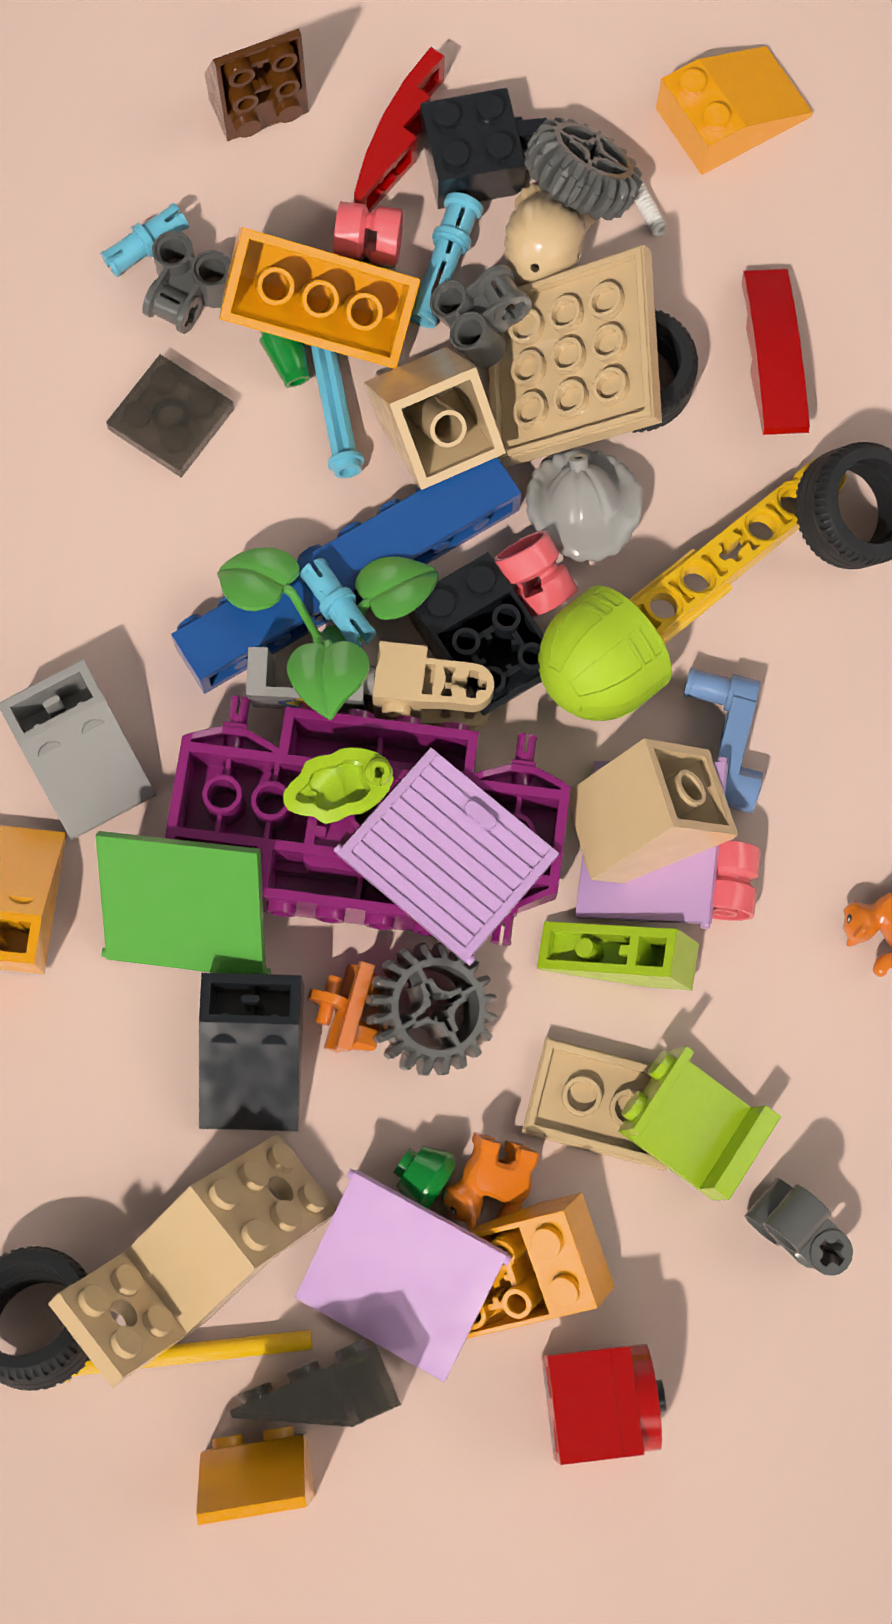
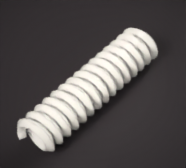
(649, 211)

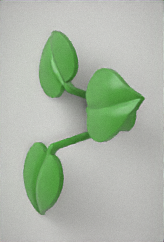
(330, 667)

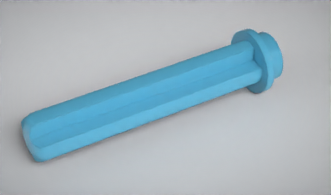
(345, 459)

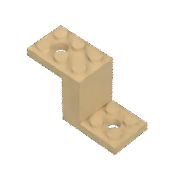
(193, 1259)

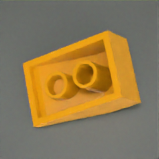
(729, 105)
(254, 1476)

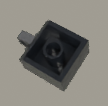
(475, 145)

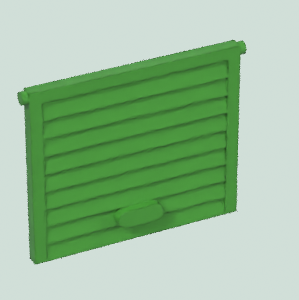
(181, 903)

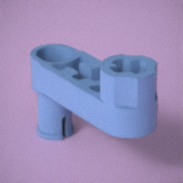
(739, 700)

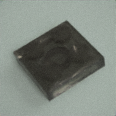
(170, 415)

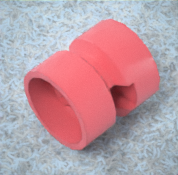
(352, 231)
(532, 558)
(736, 869)

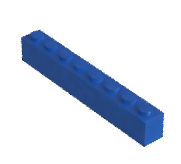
(413, 528)

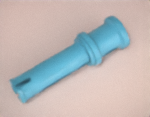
(450, 244)

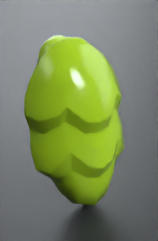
(339, 785)

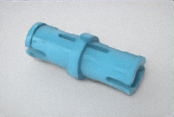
(140, 241)
(337, 602)

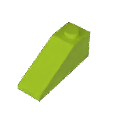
(620, 954)

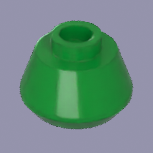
(424, 1174)

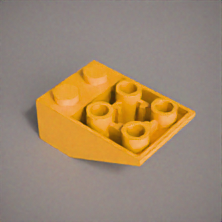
(28, 895)
(553, 1265)

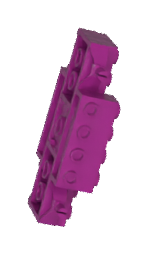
(234, 786)

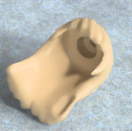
(543, 234)

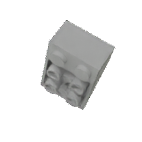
(77, 749)

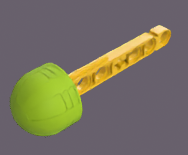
(610, 651)

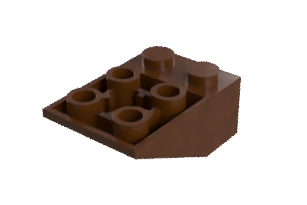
(258, 85)

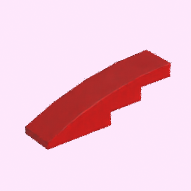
(395, 139)
(775, 352)

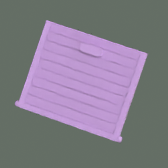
(448, 855)
(668, 895)
(401, 1275)

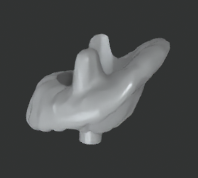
(585, 503)

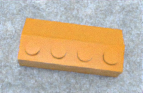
(318, 298)

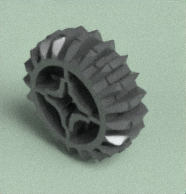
(583, 168)
(442, 1024)

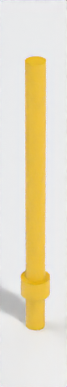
(225, 1349)

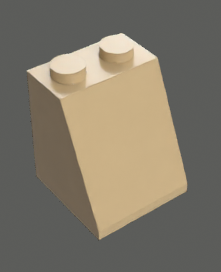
(436, 416)
(649, 810)

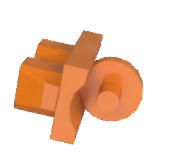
(346, 1028)

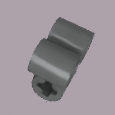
(182, 285)
(481, 313)
(800, 1225)

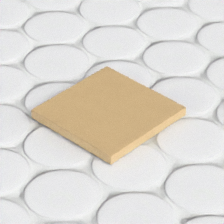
(579, 360)

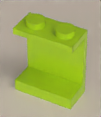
(696, 1125)

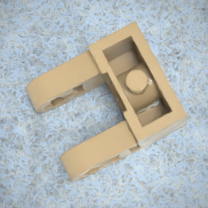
(416, 687)

